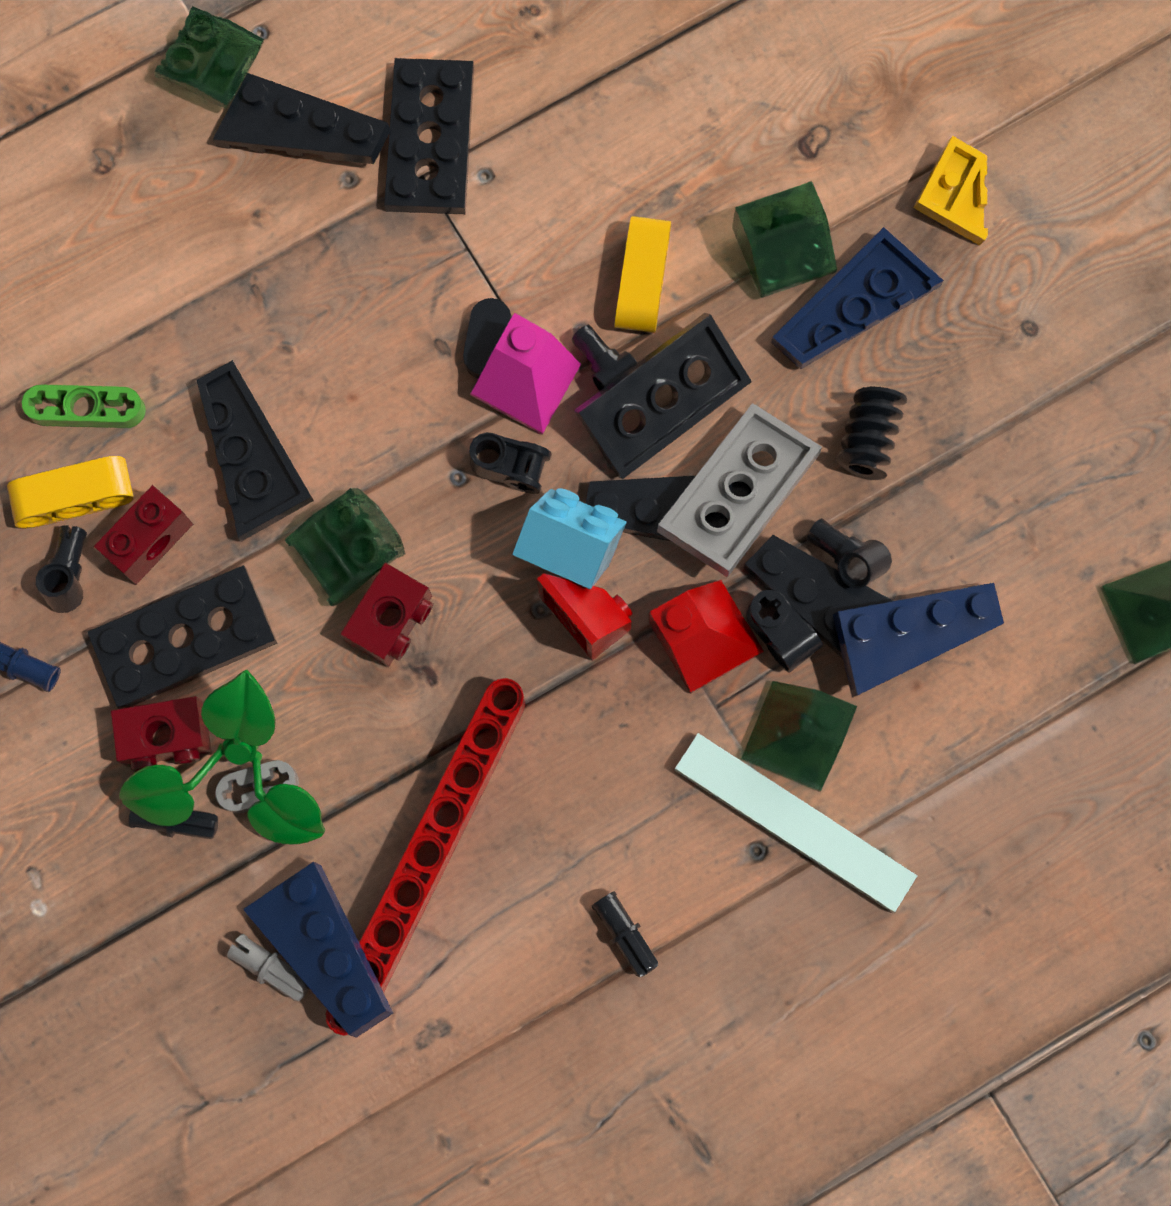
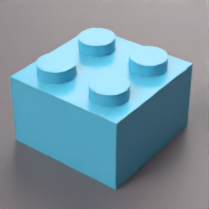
(569, 537)

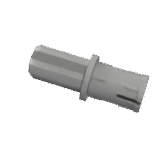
(268, 968)

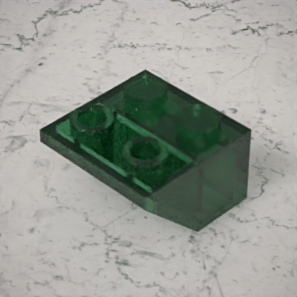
(785, 239)

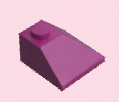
(526, 374)

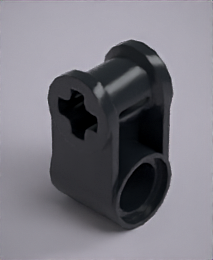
(512, 462)
(788, 635)

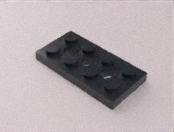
(448, 154)
(637, 390)
(157, 623)

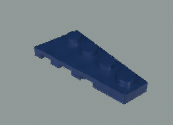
(861, 295)
(905, 633)
(318, 942)

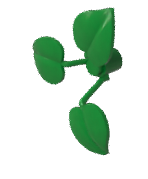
(245, 721)

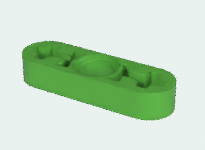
(54, 416)

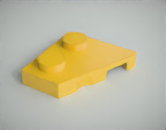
(957, 191)

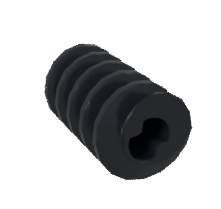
(868, 429)

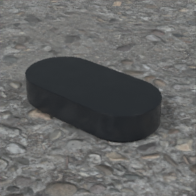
(485, 328)

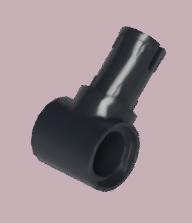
(606, 362)
(851, 554)
(63, 569)

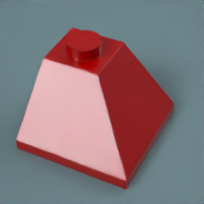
(587, 614)
(704, 634)

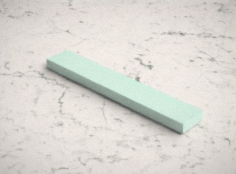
(796, 823)

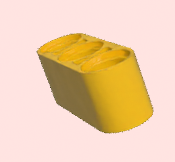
(642, 274)
(70, 492)

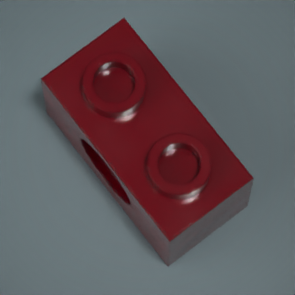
(144, 534)
(388, 591)
(137, 725)

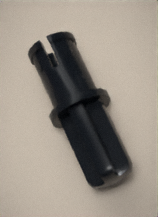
(197, 825)
(625, 934)

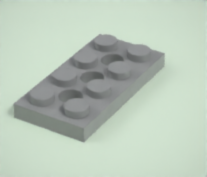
(746, 515)

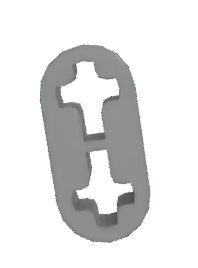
(245, 779)

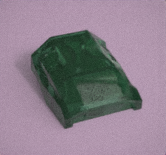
(217, 54)
(346, 543)

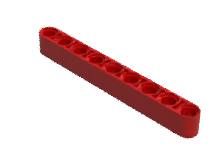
(430, 832)

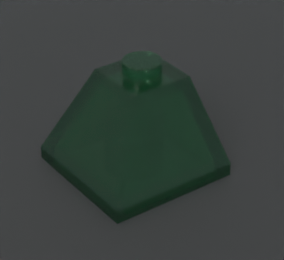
(1143, 611)
(799, 733)

